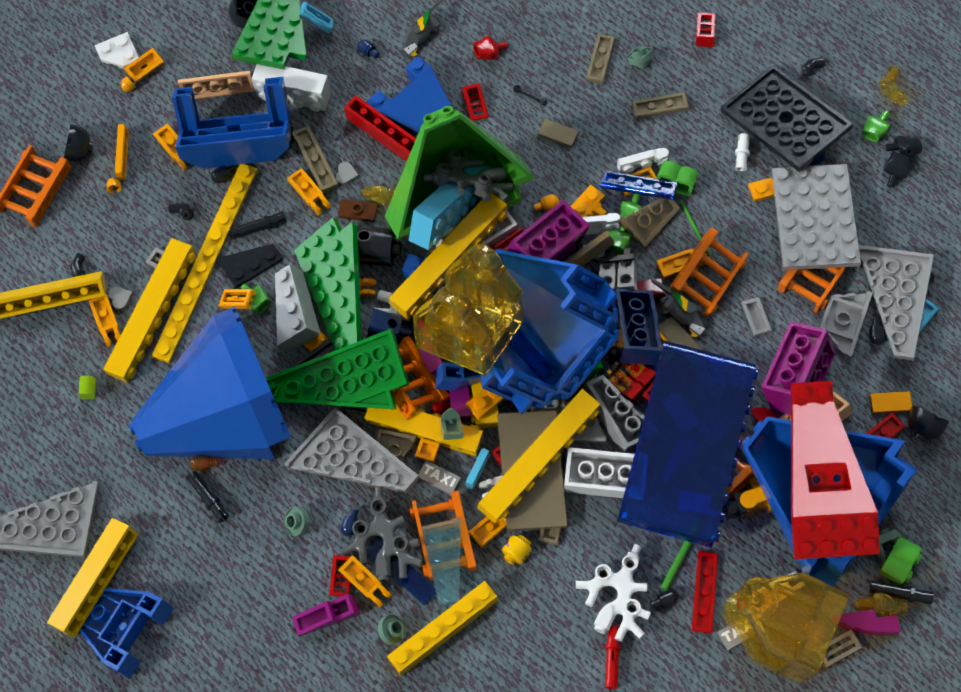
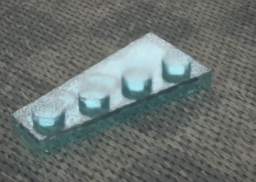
(443, 551)

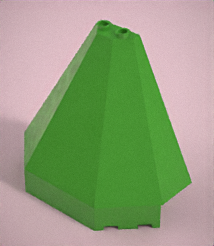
(438, 135)

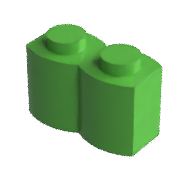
(683, 175)
(900, 561)

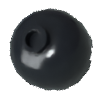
(240, 11)
(77, 144)
(925, 423)

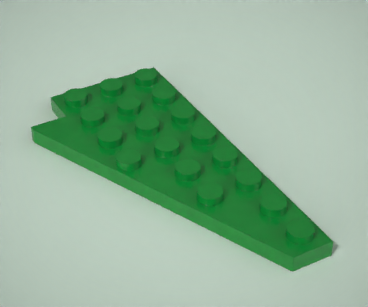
(272, 34)
(348, 377)

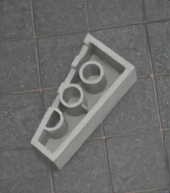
(294, 309)
(616, 414)

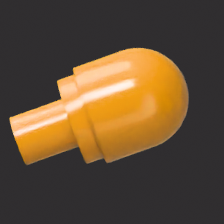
(547, 203)

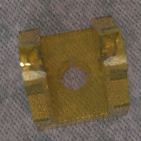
(473, 313)
(786, 622)

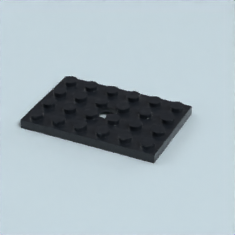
(776, 94)

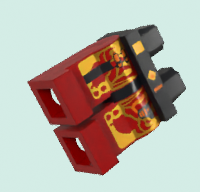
(627, 378)

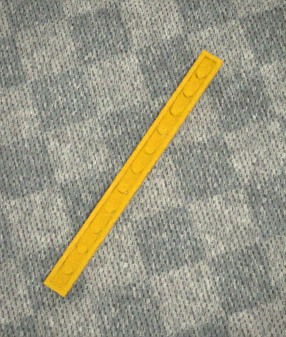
(204, 263)

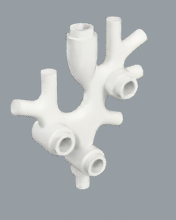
(625, 587)

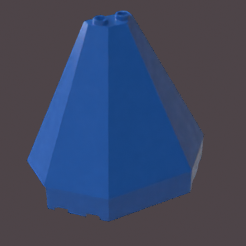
(567, 317)
(212, 400)
(878, 459)

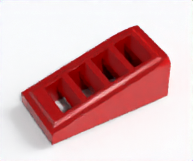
(705, 40)
(472, 89)
(338, 558)

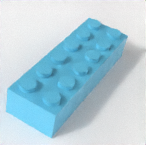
(442, 211)

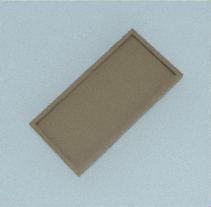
(545, 503)

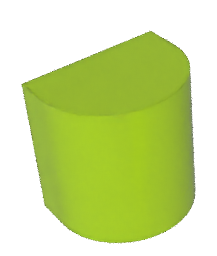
(87, 387)

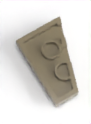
(649, 220)
(396, 443)

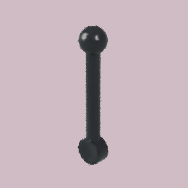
(517, 89)

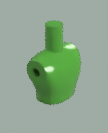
(876, 128)
(629, 207)
(621, 238)
(261, 301)

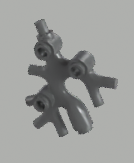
(453, 172)
(392, 544)

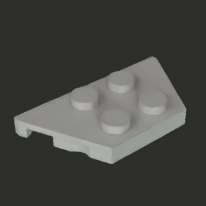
(844, 320)

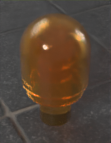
(202, 463)

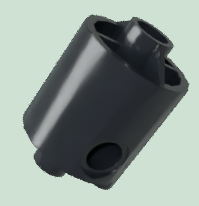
(377, 246)

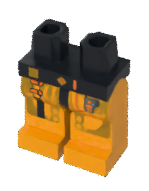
(746, 504)

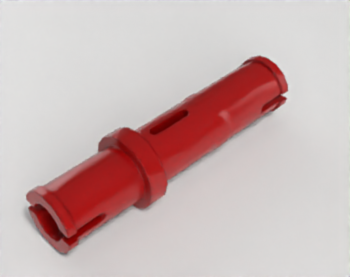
(612, 658)

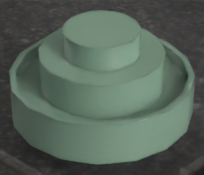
(640, 56)
(296, 521)
(391, 629)

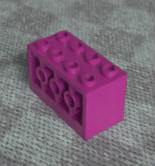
(552, 235)
(801, 357)

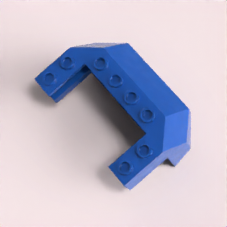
(233, 138)

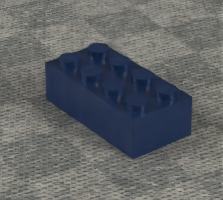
(637, 327)

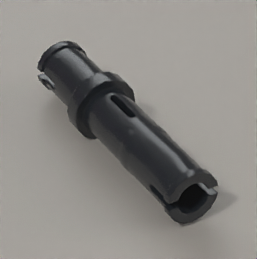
(257, 225)
(212, 502)
(910, 594)

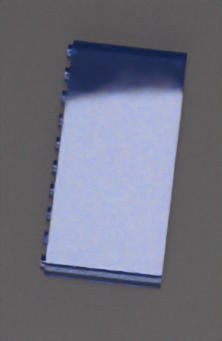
(688, 444)

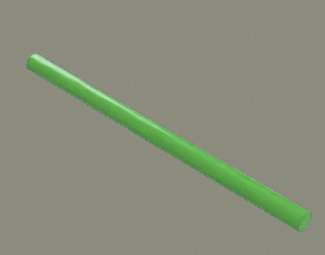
(692, 223)

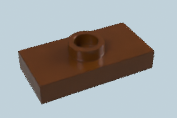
(357, 210)

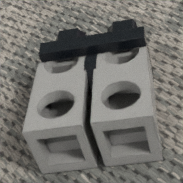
(619, 270)

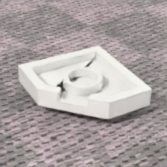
(117, 51)

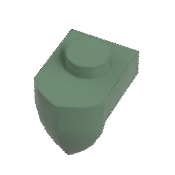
(451, 425)
(885, 536)

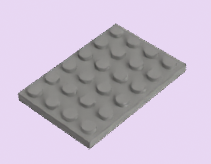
(815, 217)

